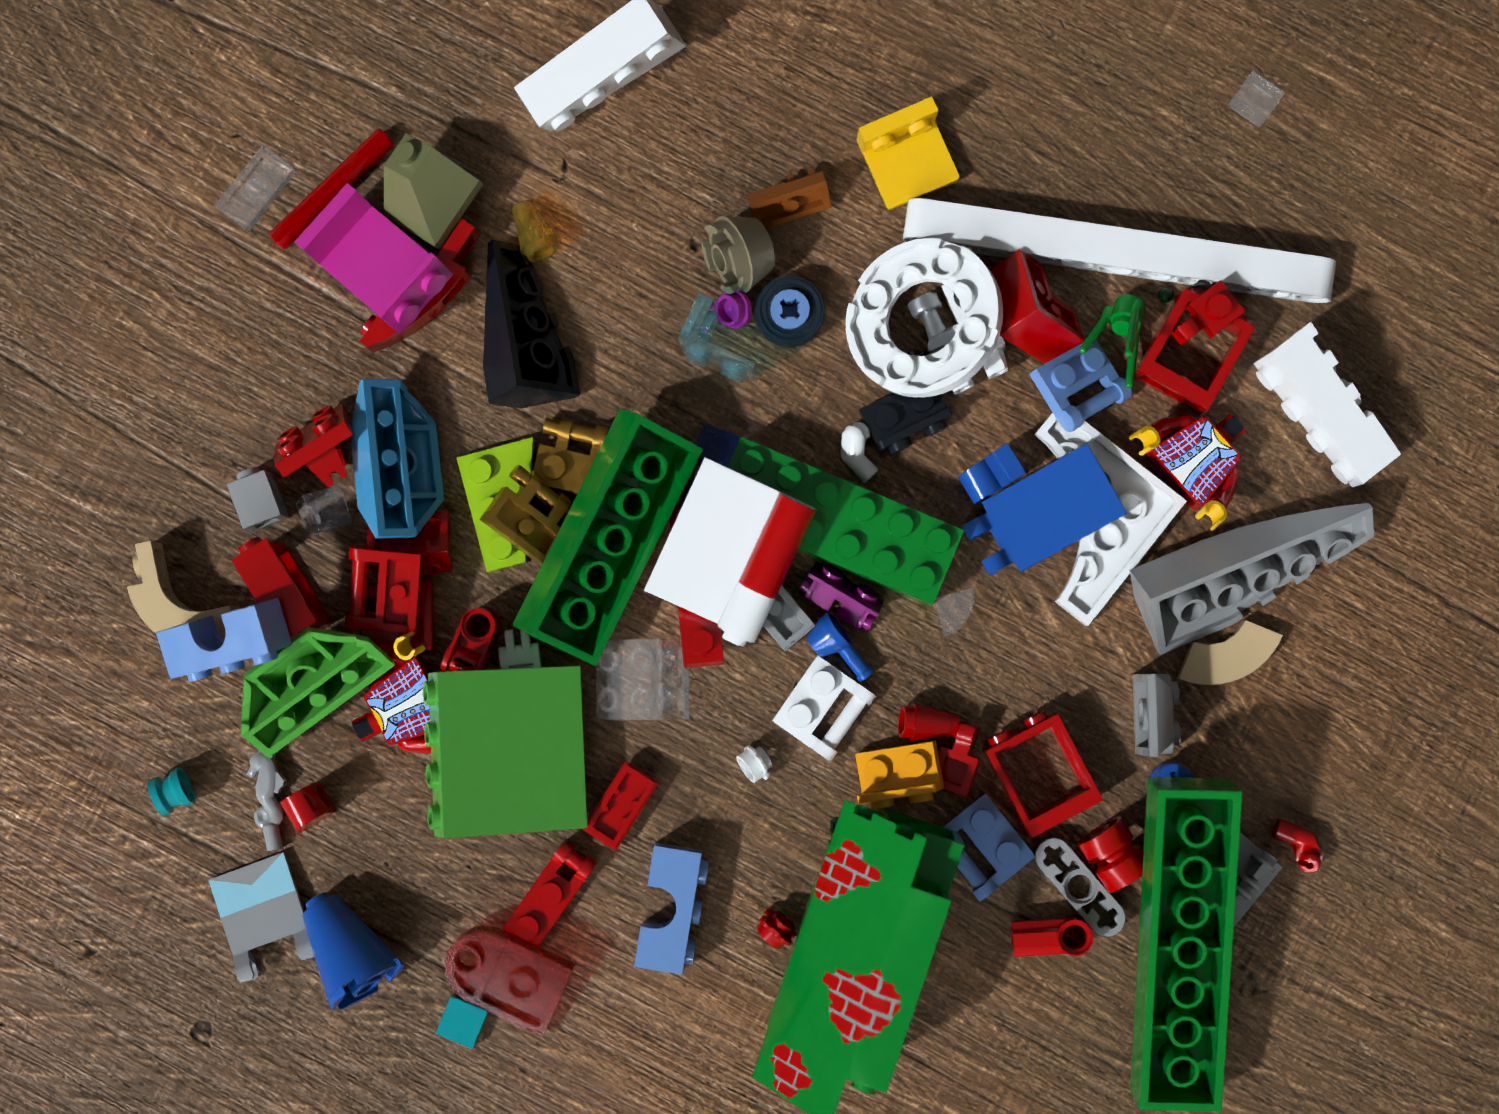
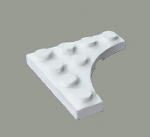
(1114, 550)

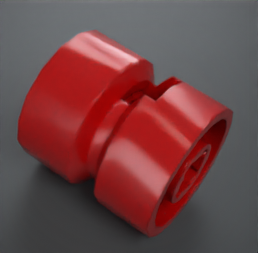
(1112, 850)

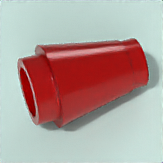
(926, 723)

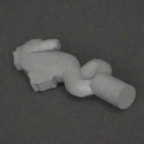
(268, 784)

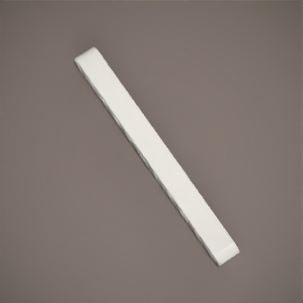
(1123, 250)

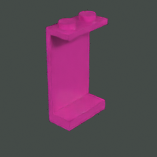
(374, 258)

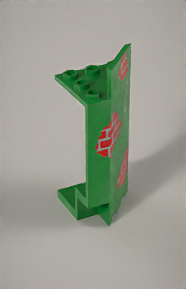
(859, 957)

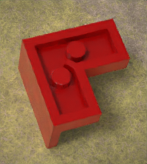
(1031, 314)

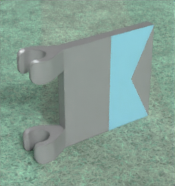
(258, 908)

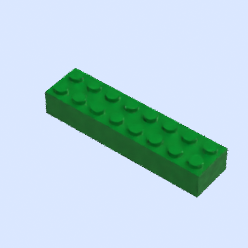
(1185, 943)

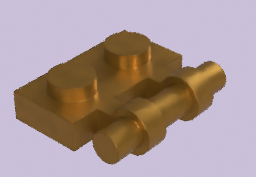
(565, 468)
(521, 522)

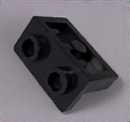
(900, 417)

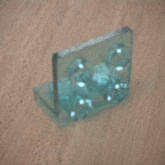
(695, 343)

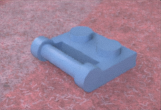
(1071, 374)
(996, 842)

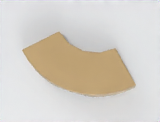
(1231, 658)

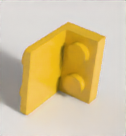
(907, 154)

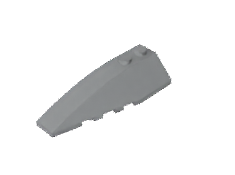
(1223, 575)

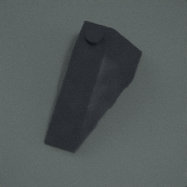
(521, 347)

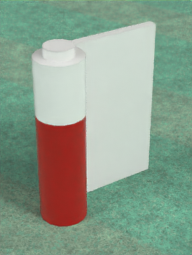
(730, 550)

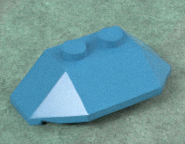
(394, 459)

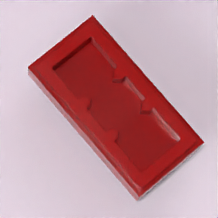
(620, 805)

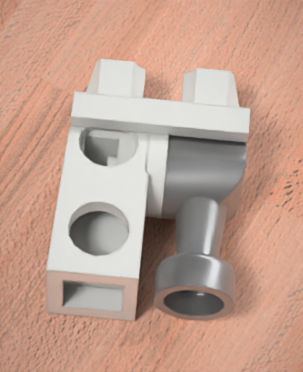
(926, 308)

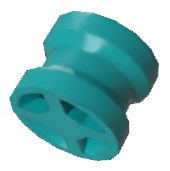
(171, 791)

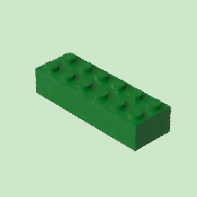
(858, 527)
(607, 536)

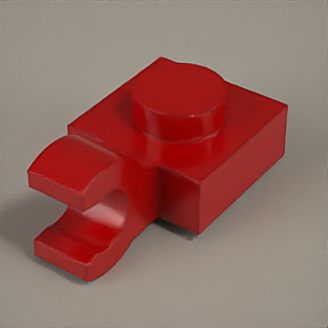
(1210, 313)
(957, 763)

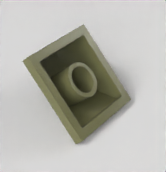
(426, 191)

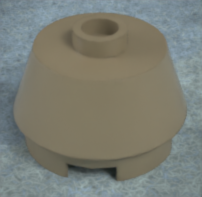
(739, 252)

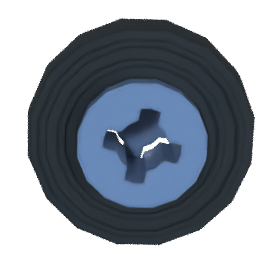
(781, 322)

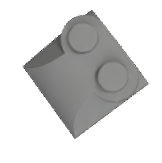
(1154, 714)

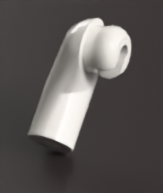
(853, 451)

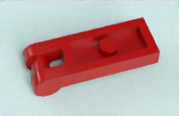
(549, 895)

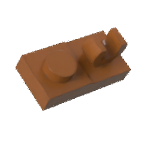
(790, 199)

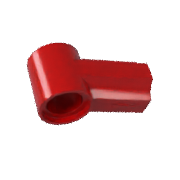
(1046, 937)

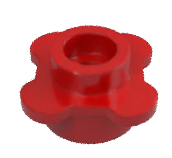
(776, 928)

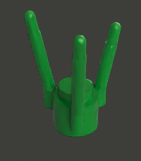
(1126, 321)

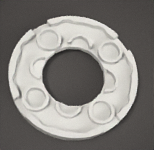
(883, 284)

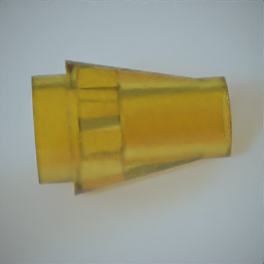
(534, 234)

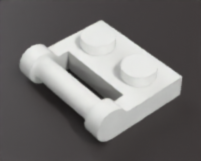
(813, 699)

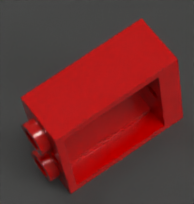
(1176, 386)
(273, 573)
(1061, 809)

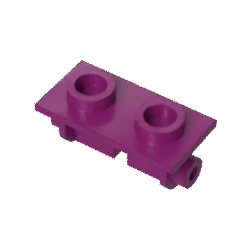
(858, 602)

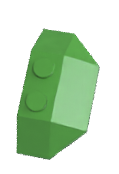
(306, 684)

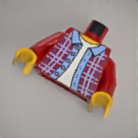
(1196, 460)
(398, 701)

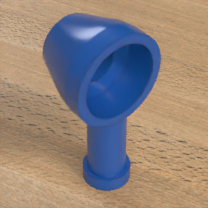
(831, 638)

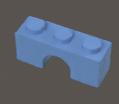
(250, 633)
(667, 944)

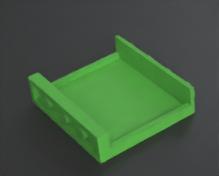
(505, 751)

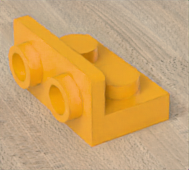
(898, 773)

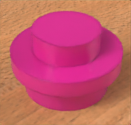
(734, 309)

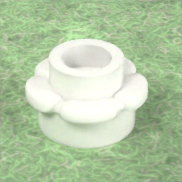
(754, 763)

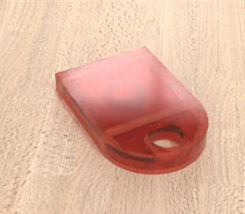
(511, 977)

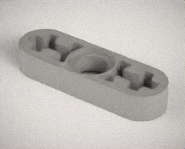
(1107, 901)

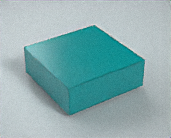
(461, 1022)

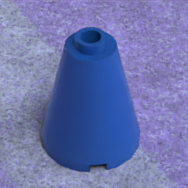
(346, 951)

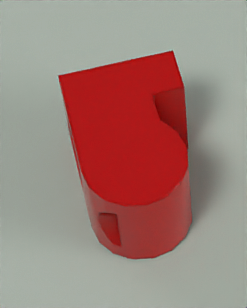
(308, 807)

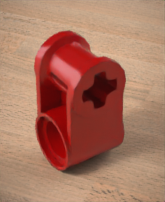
(469, 646)

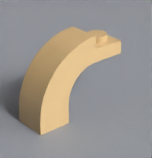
(155, 598)

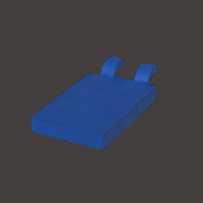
(1047, 511)

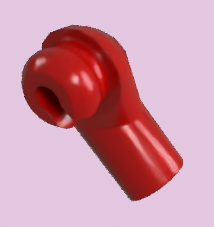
(1303, 844)

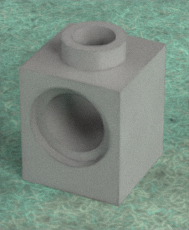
(257, 499)

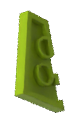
(482, 478)

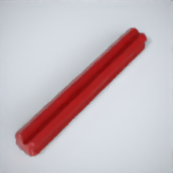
(347, 172)

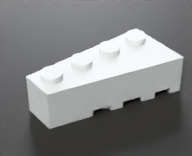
(600, 64)
(1326, 407)

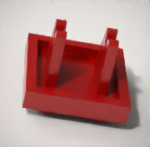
(316, 445)

